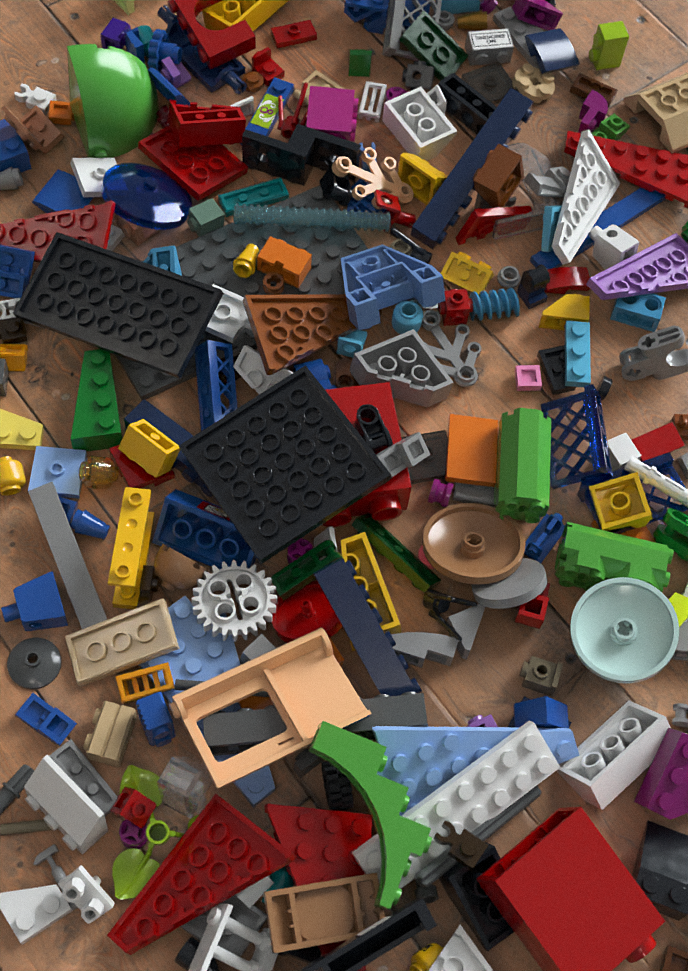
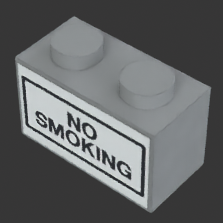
(489, 46)

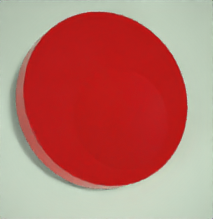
(304, 613)

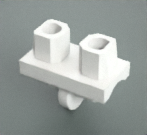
(86, 894)

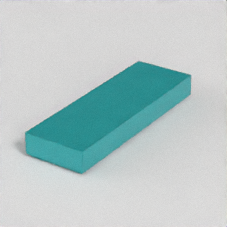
(262, 193)

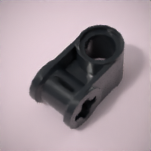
(336, 187)
(373, 432)

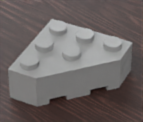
(408, 367)

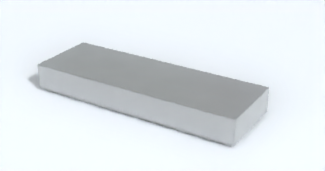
(84, 775)

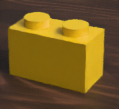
(149, 448)

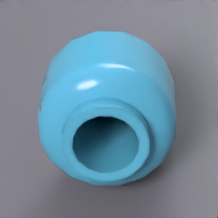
(407, 316)

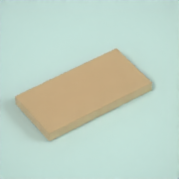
(121, 642)

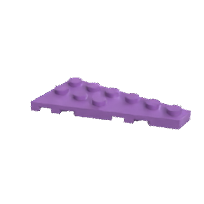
(651, 271)

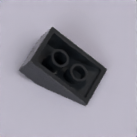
(663, 869)
(474, 903)

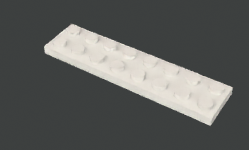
(473, 795)

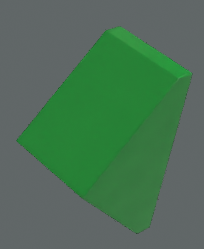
(359, 62)

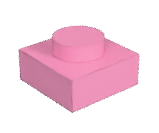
(528, 378)

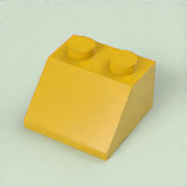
(420, 176)

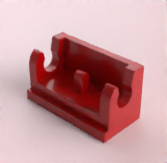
(658, 442)

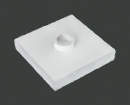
(90, 173)

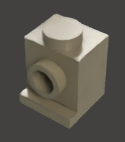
(541, 683)

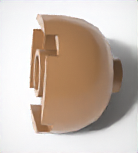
(176, 569)

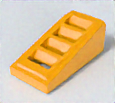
(123, 687)

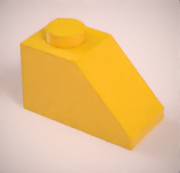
(569, 308)

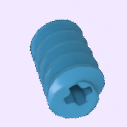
(495, 303)

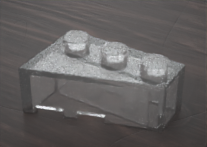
(184, 785)

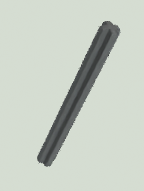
(444, 862)

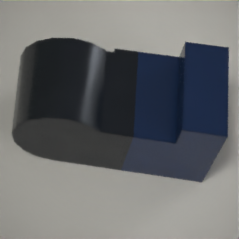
(533, 286)

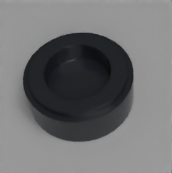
(604, 387)

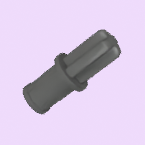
(14, 786)

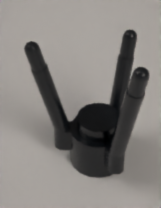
(418, 252)
(440, 603)

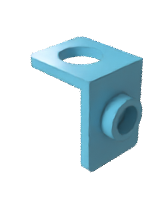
(351, 343)

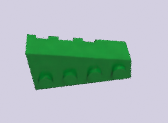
(96, 411)

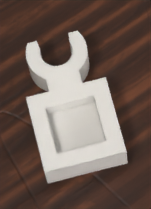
(37, 97)

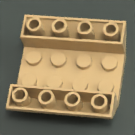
(669, 107)

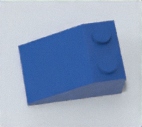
(12, 149)

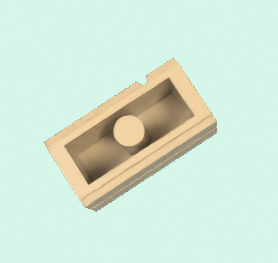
(110, 734)

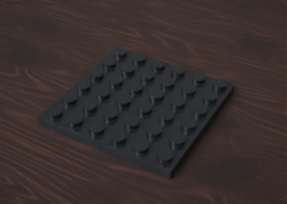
(284, 463)

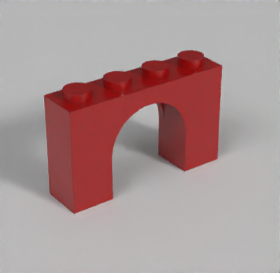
(213, 45)

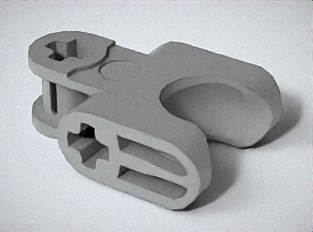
(656, 355)

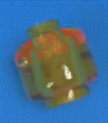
(98, 472)

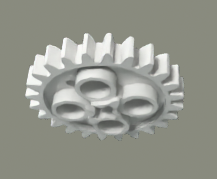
(211, 606)

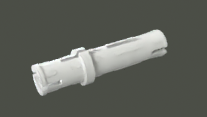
(654, 478)

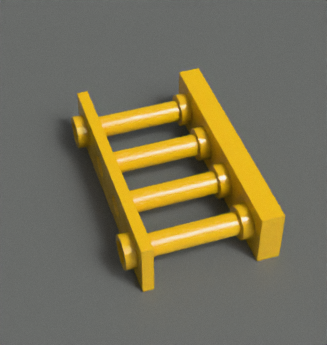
(131, 547)

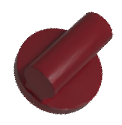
(163, 116)

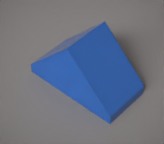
(543, 712)

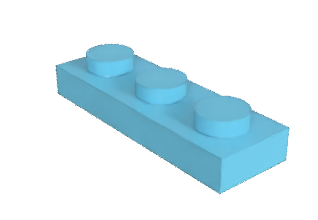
(577, 354)

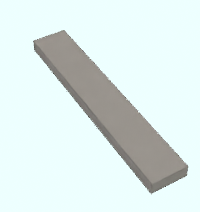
(67, 555)

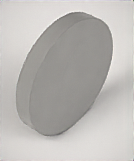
(514, 590)

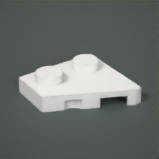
(33, 910)

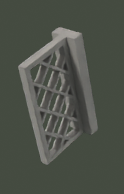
(394, 26)

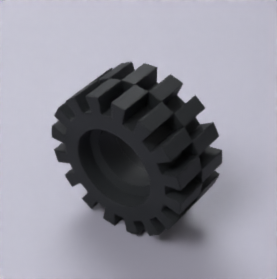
(337, 788)

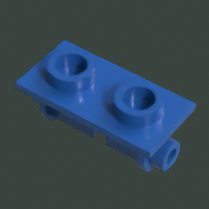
(544, 537)

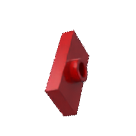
(293, 34)

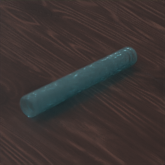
(311, 217)

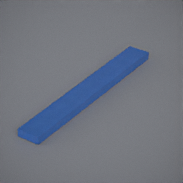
(618, 214)

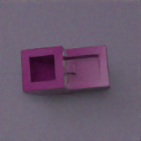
(592, 111)

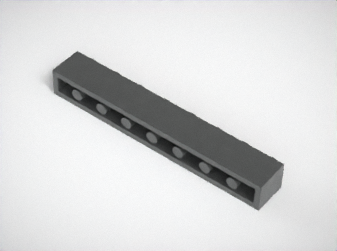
(247, 727)

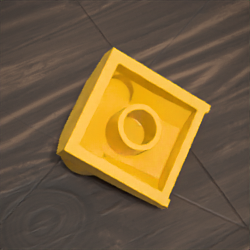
(621, 503)

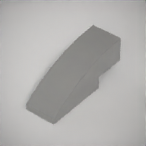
(422, 645)

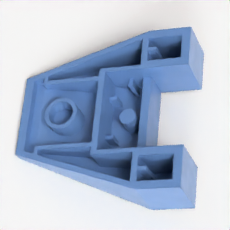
(384, 278)

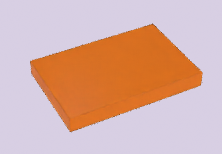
(472, 450)

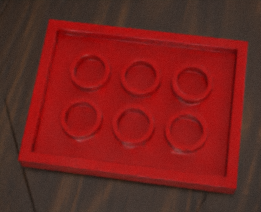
(196, 169)

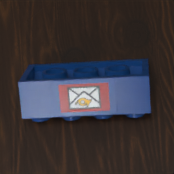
(200, 531)

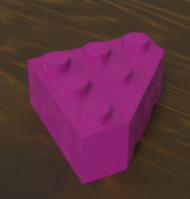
(666, 781)

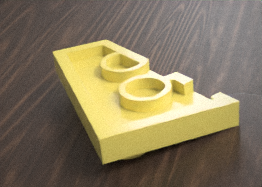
(19, 432)

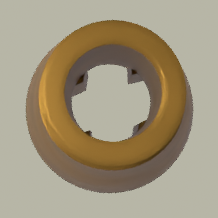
(473, 21)

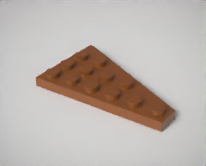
(295, 325)

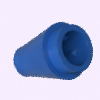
(89, 525)

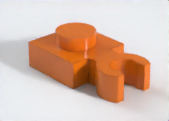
(60, 112)

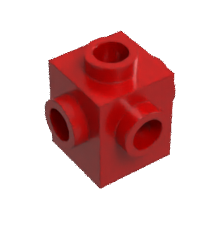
(456, 307)

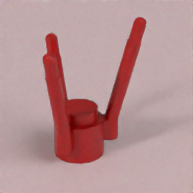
(289, 124)

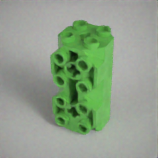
(523, 465)
(599, 555)

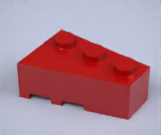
(205, 125)

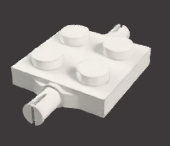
(228, 317)

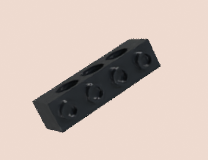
(466, 103)

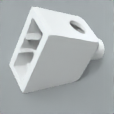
(612, 245)

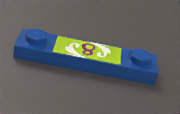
(267, 111)

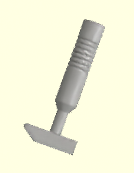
(56, 871)

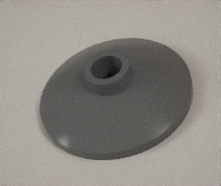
(34, 674)

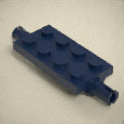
(212, 79)

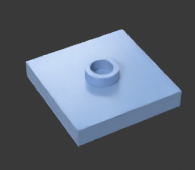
(59, 467)

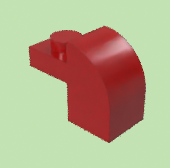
(534, 611)

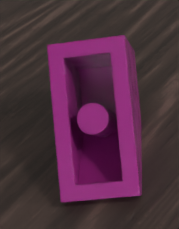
(537, 13)

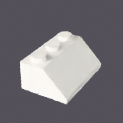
(418, 124)
(65, 806)

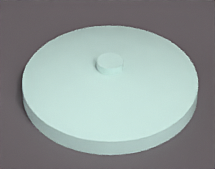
(624, 630)

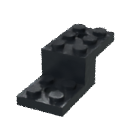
(296, 158)

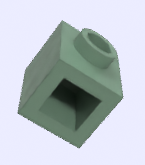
(205, 217)

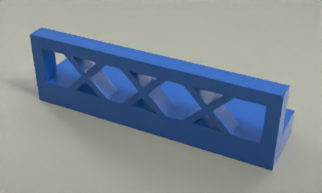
(210, 385)

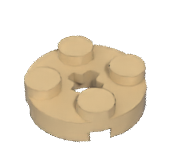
(531, 75)

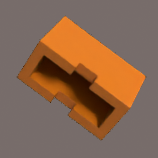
(284, 259)

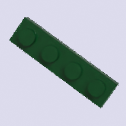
(397, 553)

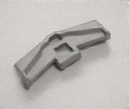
(550, 186)

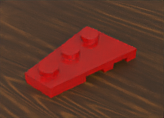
(483, 220)

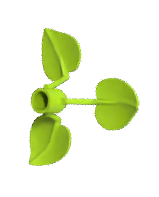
(132, 867)

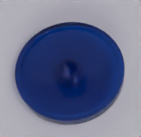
(146, 196)

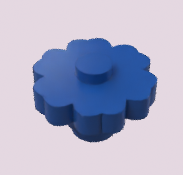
(162, 48)

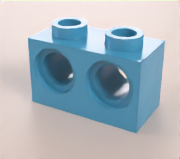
(639, 311)

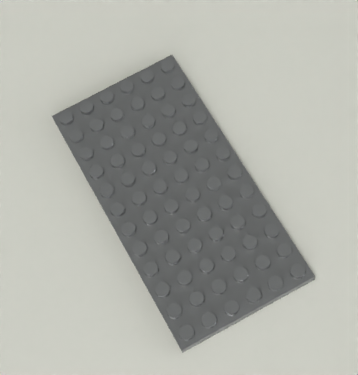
(211, 262)

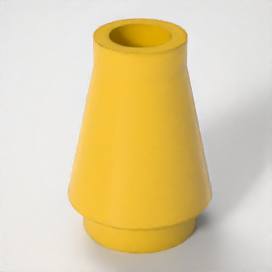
(245, 263)

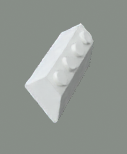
(615, 754)

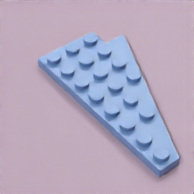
(200, 660)
(433, 755)

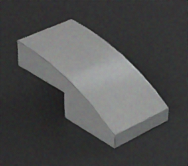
(404, 453)

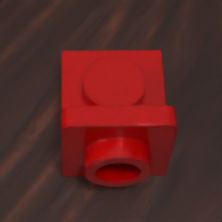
(266, 66)
(133, 807)

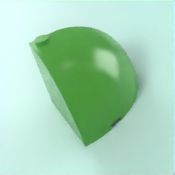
(110, 99)

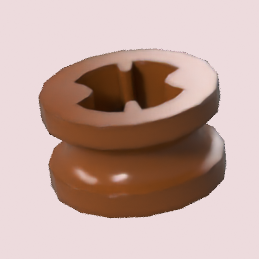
(273, 277)

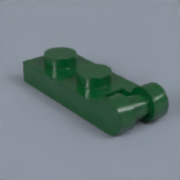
(301, 571)

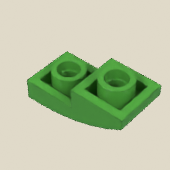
(611, 128)

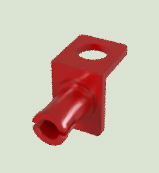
(397, 216)

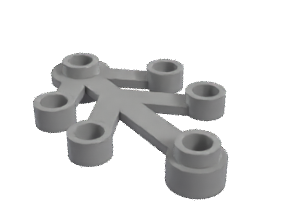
(452, 353)

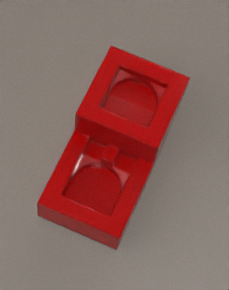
(567, 278)

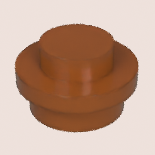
(253, 80)

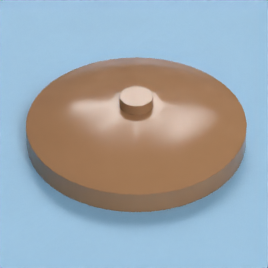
(473, 543)

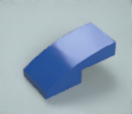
(45, 719)

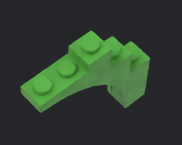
(398, 836)

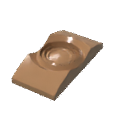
(321, 912)

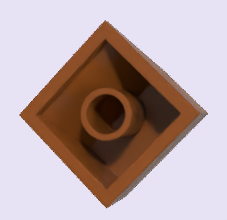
(499, 176)

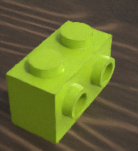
(609, 45)

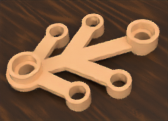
(376, 177)

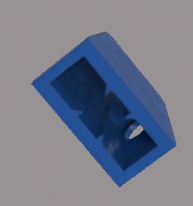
(37, 605)

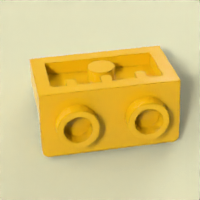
(466, 273)

